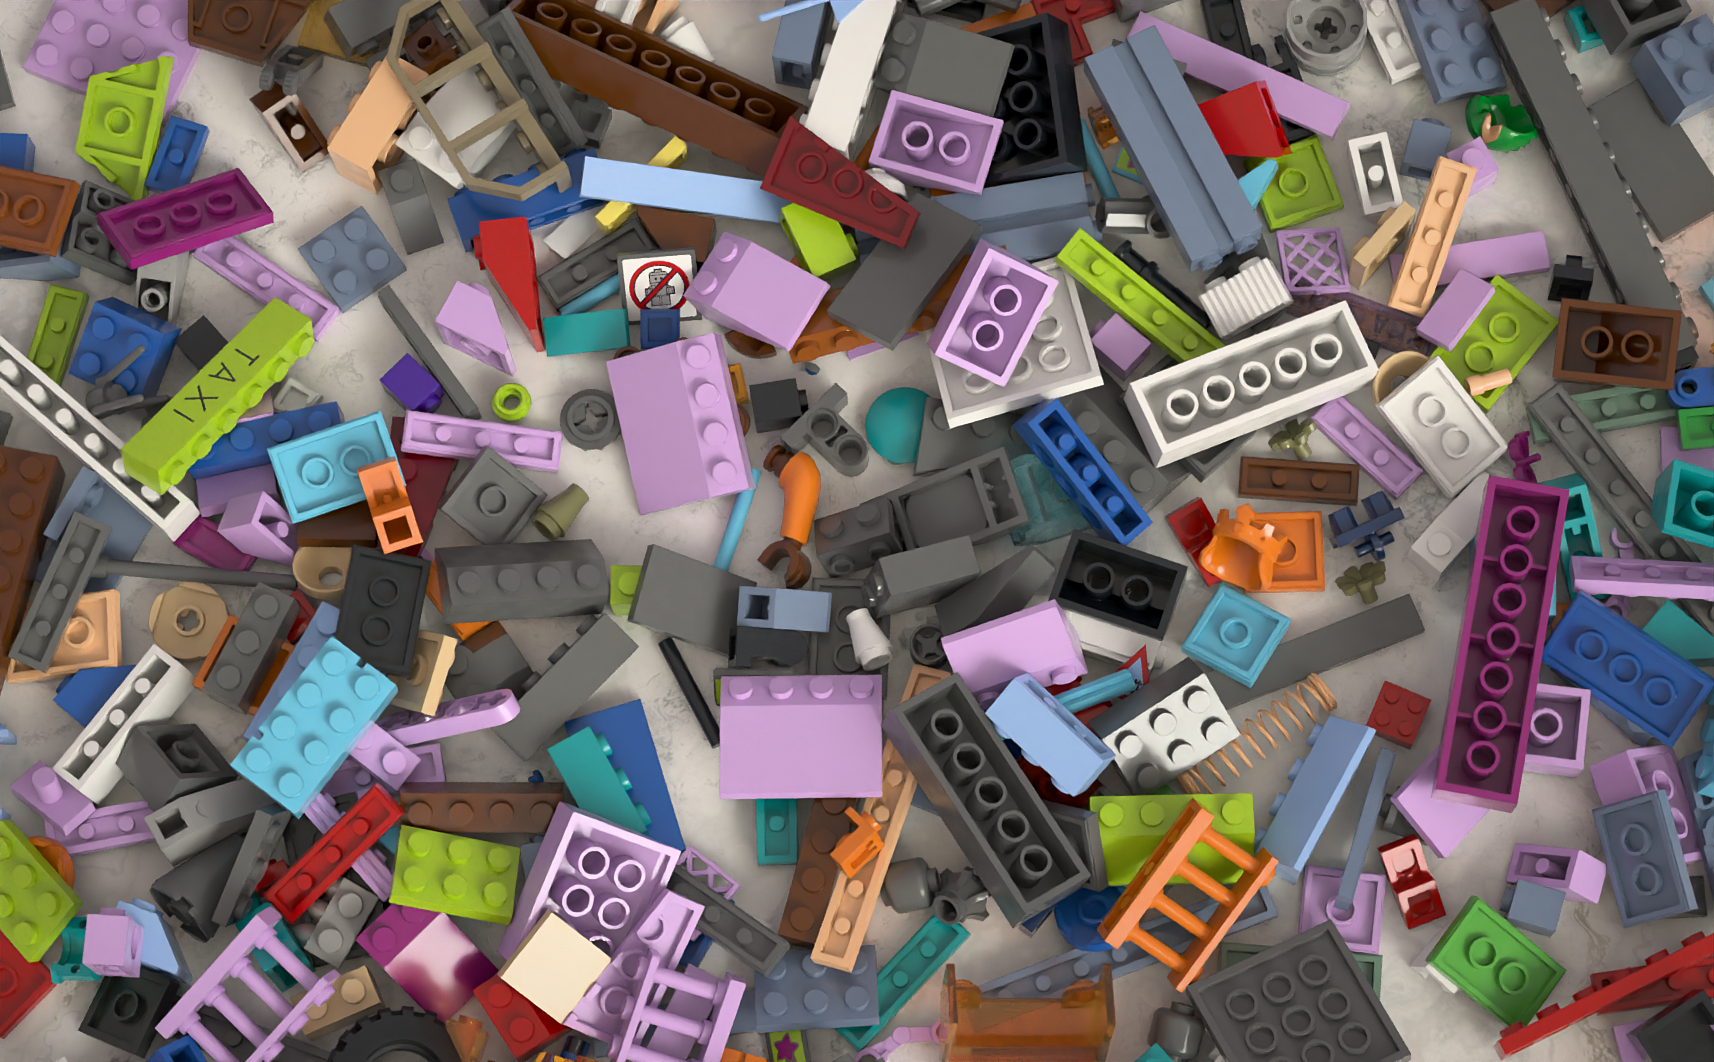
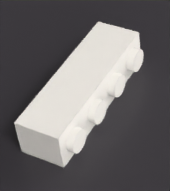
(143, 699)

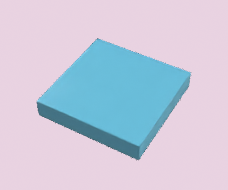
(1235, 635)

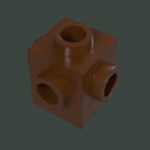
(436, 56)

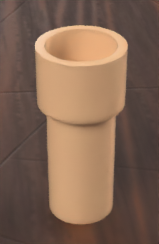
(1478, 384)

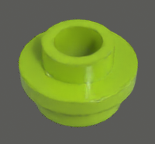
(508, 391)

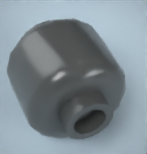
(910, 885)
(1177, 1031)

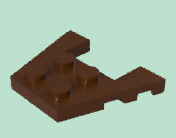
(243, 28)

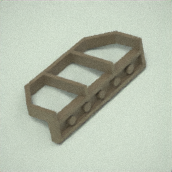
(491, 76)

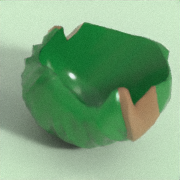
(1498, 123)

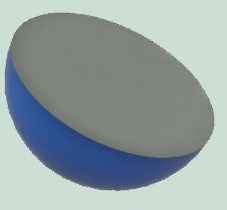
(812, 368)

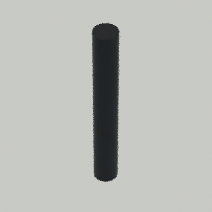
(691, 691)

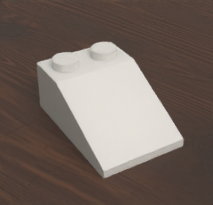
(456, 109)

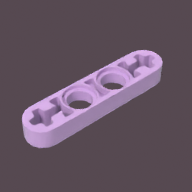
(453, 717)

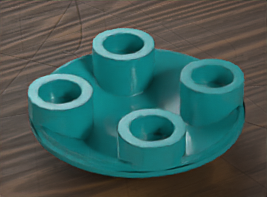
(895, 424)

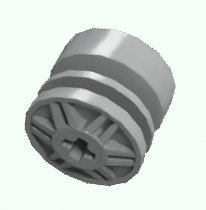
(1344, 45)

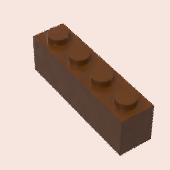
(480, 806)
(815, 871)

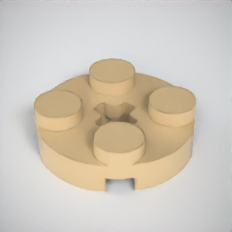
(178, 603)

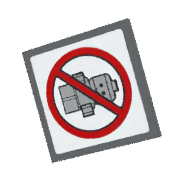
(657, 281)

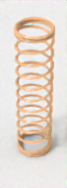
(1316, 687)

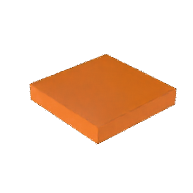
(1301, 557)

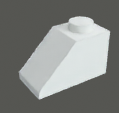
(1374, 173)

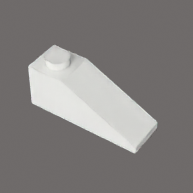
(1449, 533)

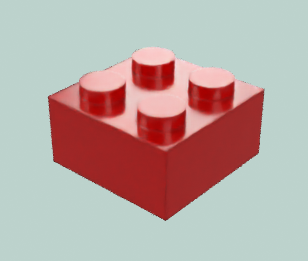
(1398, 714)

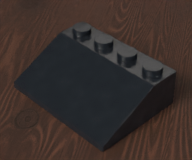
(1037, 104)

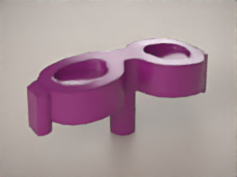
(1519, 453)

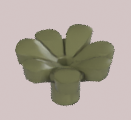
(1295, 437)
(1363, 580)

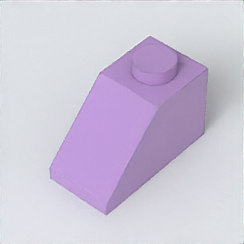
(260, 528)
(1559, 869)

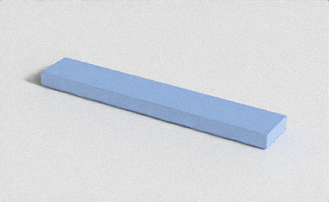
(679, 190)

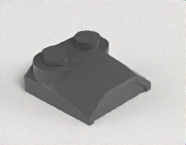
(487, 664)

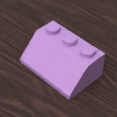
(992, 313)
(1027, 641)
(1645, 771)

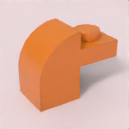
(389, 505)

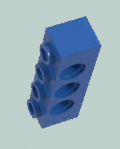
(1082, 472)

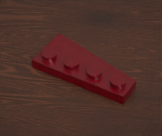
(426, 485)

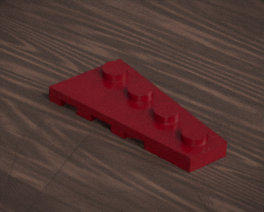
(830, 184)

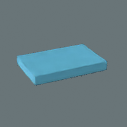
(321, 468)

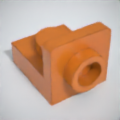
(857, 847)

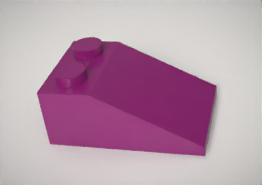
(427, 957)

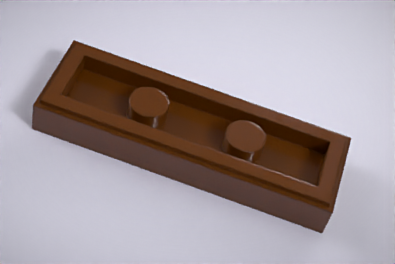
(1298, 481)

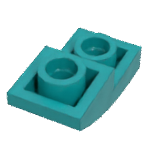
(586, 332)

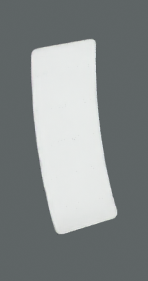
(573, 232)

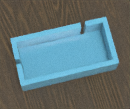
(315, 727)

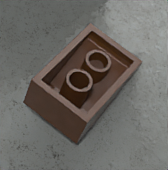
(1616, 345)

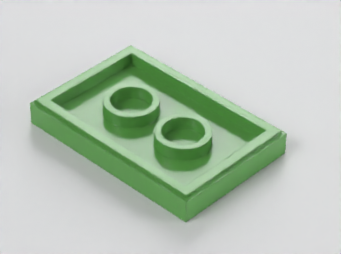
(1495, 964)

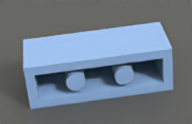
(1049, 735)

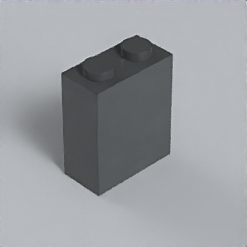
(919, 576)

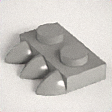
(338, 921)

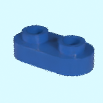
(1703, 383)

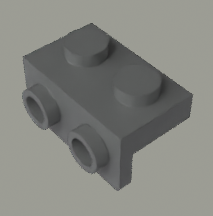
(856, 537)

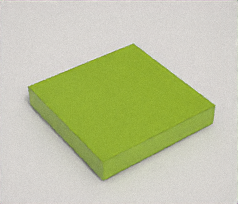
(1300, 187)

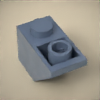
(784, 609)

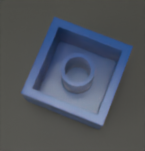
(112, 334)

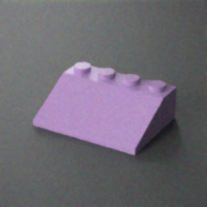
(680, 424)
(801, 736)
(591, 878)

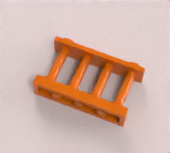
(1171, 859)

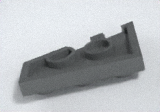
(251, 863)

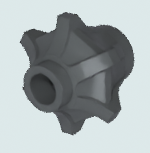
(961, 897)

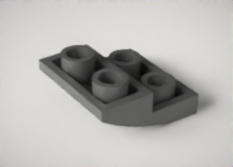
(85, 240)

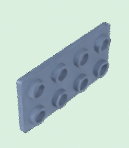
(100, 502)

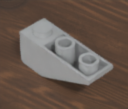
(162, 286)
(204, 818)

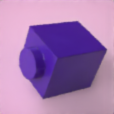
(412, 386)

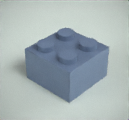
(1679, 69)

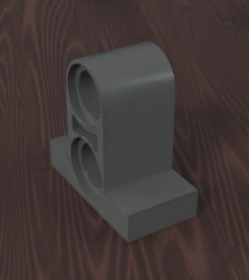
(832, 444)

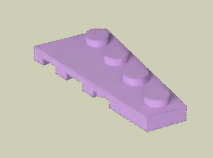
(663, 928)

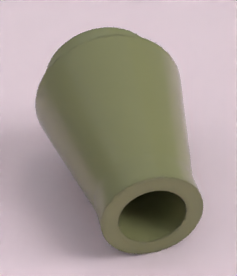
(559, 513)

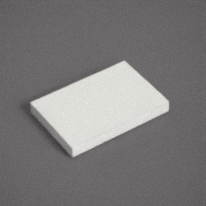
(1442, 426)

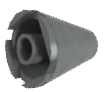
(197, 885)

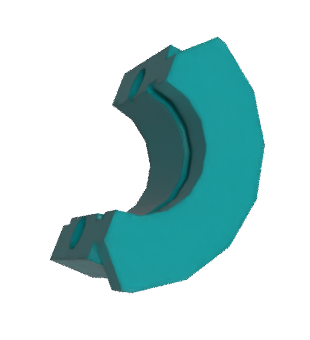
(72, 955)

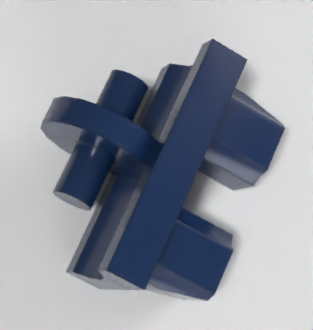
(1380, 514)

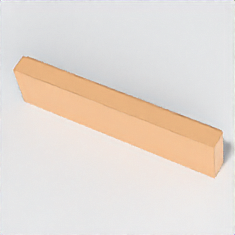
(1431, 236)

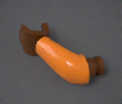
(802, 489)

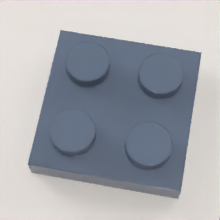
(352, 259)

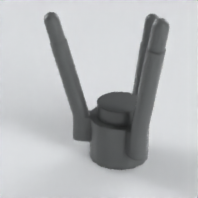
(112, 398)

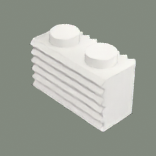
(1245, 298)

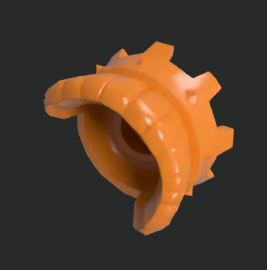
(1242, 550)

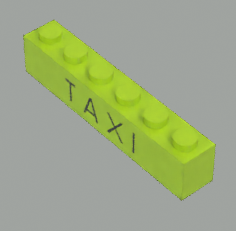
(218, 396)

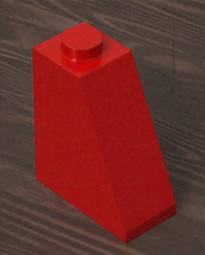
(1246, 122)

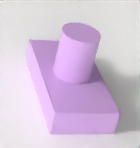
(52, 798)

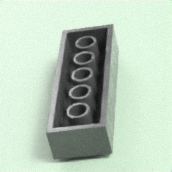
(985, 800)

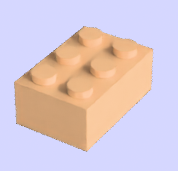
(374, 125)

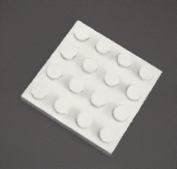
(1053, 364)

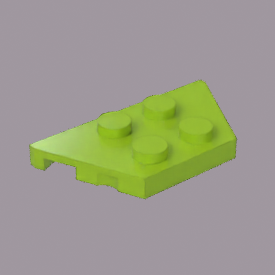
(124, 122)

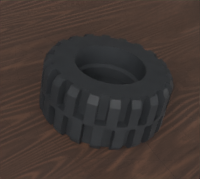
(396, 1032)

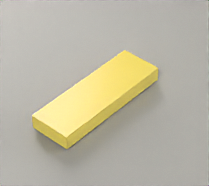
(617, 213)

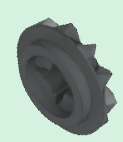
(574, 414)

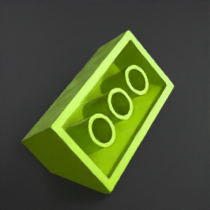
(1136, 825)

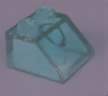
(1047, 504)

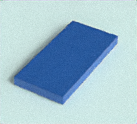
(1626, 668)
(635, 752)

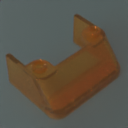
(1026, 1028)

